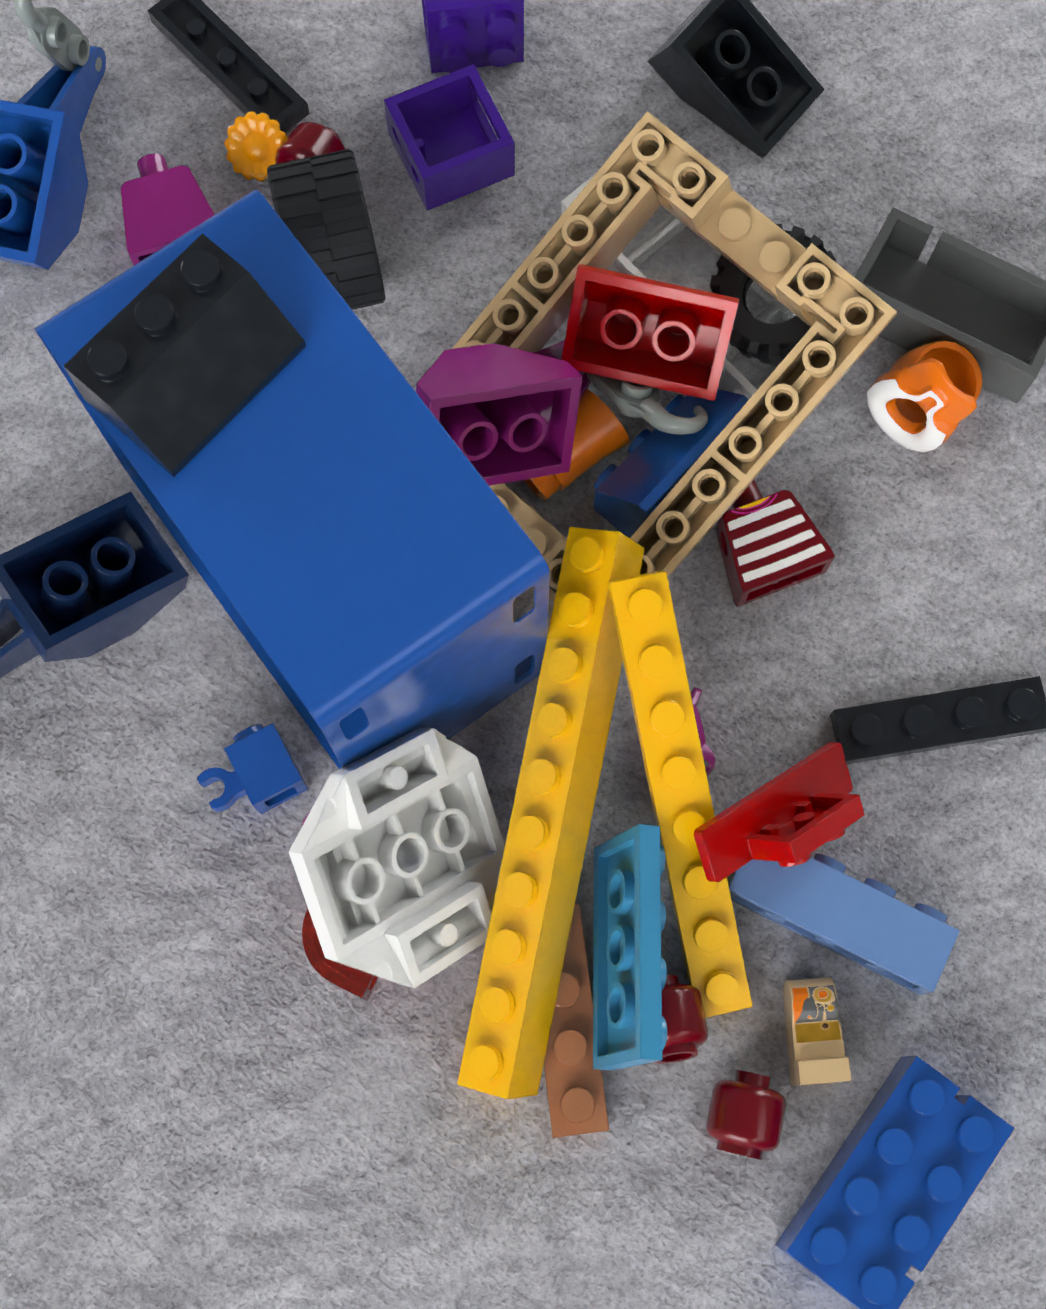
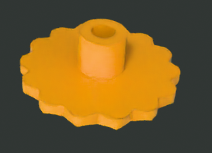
(253, 145)

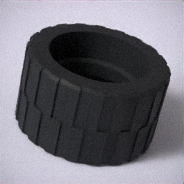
(328, 215)

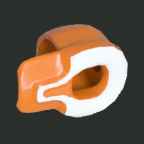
(926, 395)

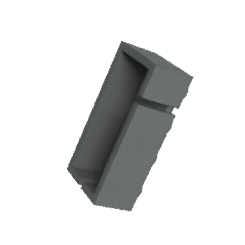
(959, 299)

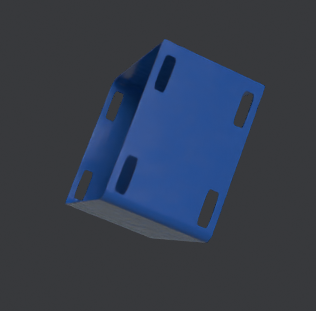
(338, 515)

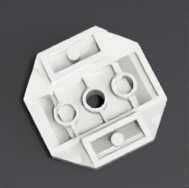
(401, 859)

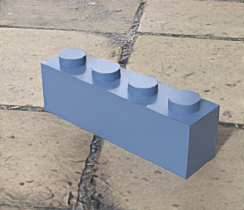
(850, 918)

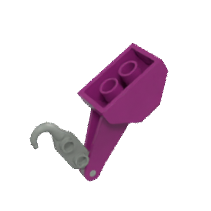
(520, 408)

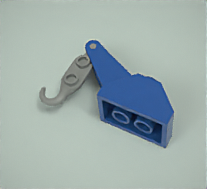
(41, 142)

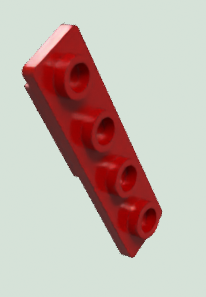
(783, 817)

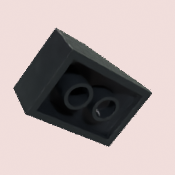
(737, 72)

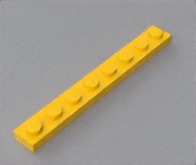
(678, 787)

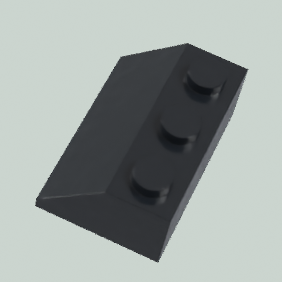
(185, 355)

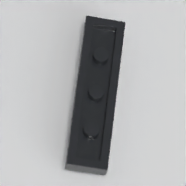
(228, 61)
(940, 720)

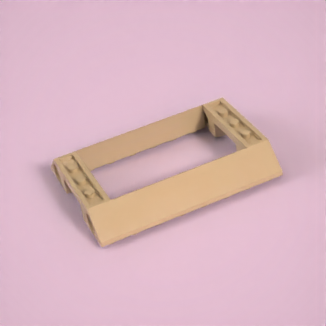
(663, 170)

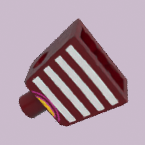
(769, 545)

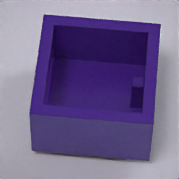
(473, 33)
(448, 137)

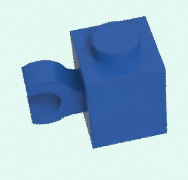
(261, 771)

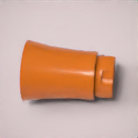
(595, 437)

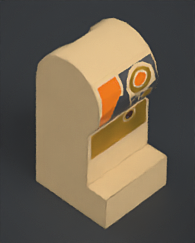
(814, 1032)

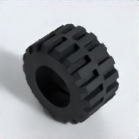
(753, 337)

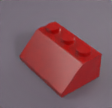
(648, 332)

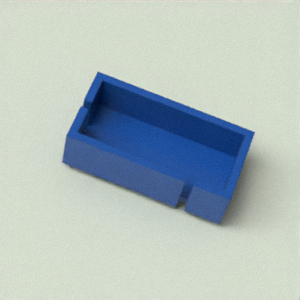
(895, 1186)

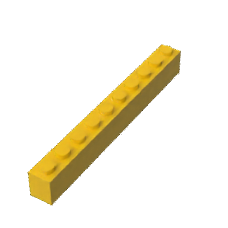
(549, 821)

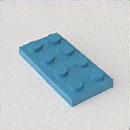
(628, 950)

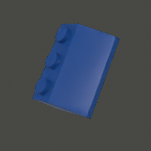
(659, 461)

